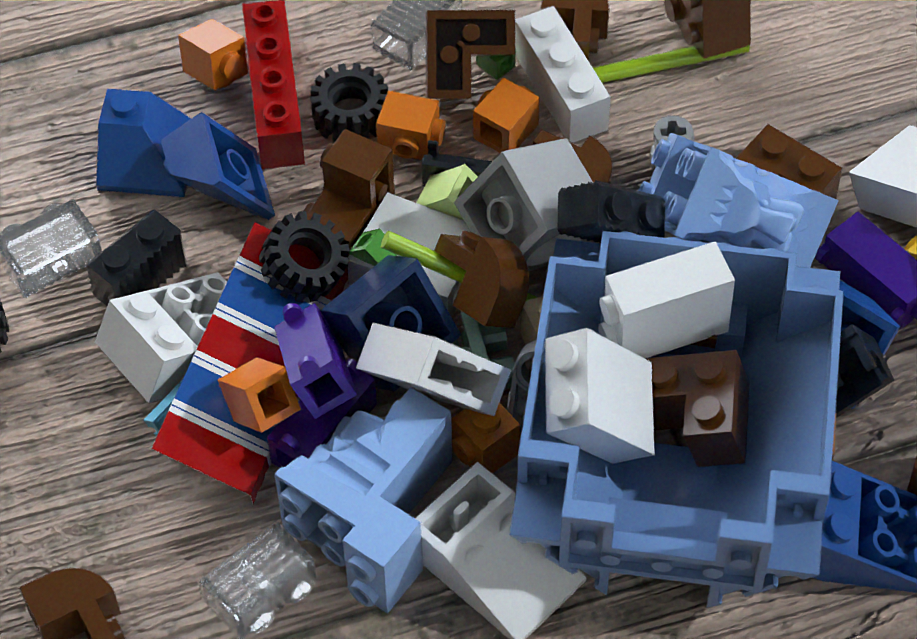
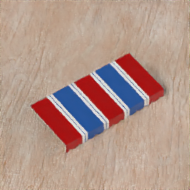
(199, 423)

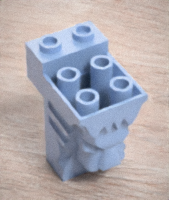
(734, 202)
(360, 491)

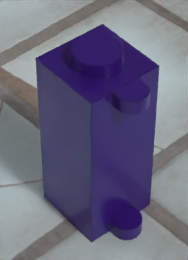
(873, 266)
(314, 359)
(302, 433)

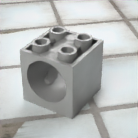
(520, 198)

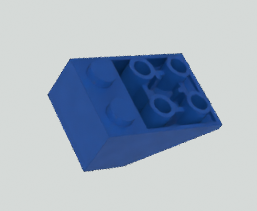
(868, 533)

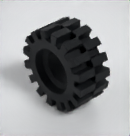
(346, 85)
(313, 236)

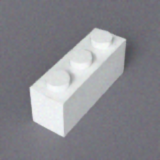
(562, 75)

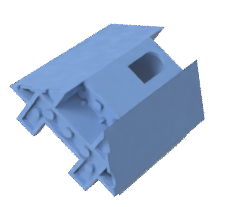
(661, 511)

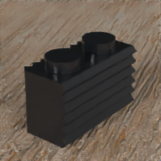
(601, 207)
(138, 259)

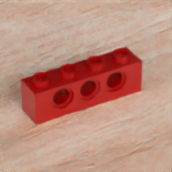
(273, 84)

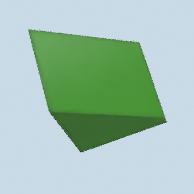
(496, 65)
(369, 247)

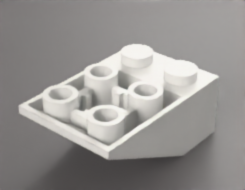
(158, 331)
(476, 557)

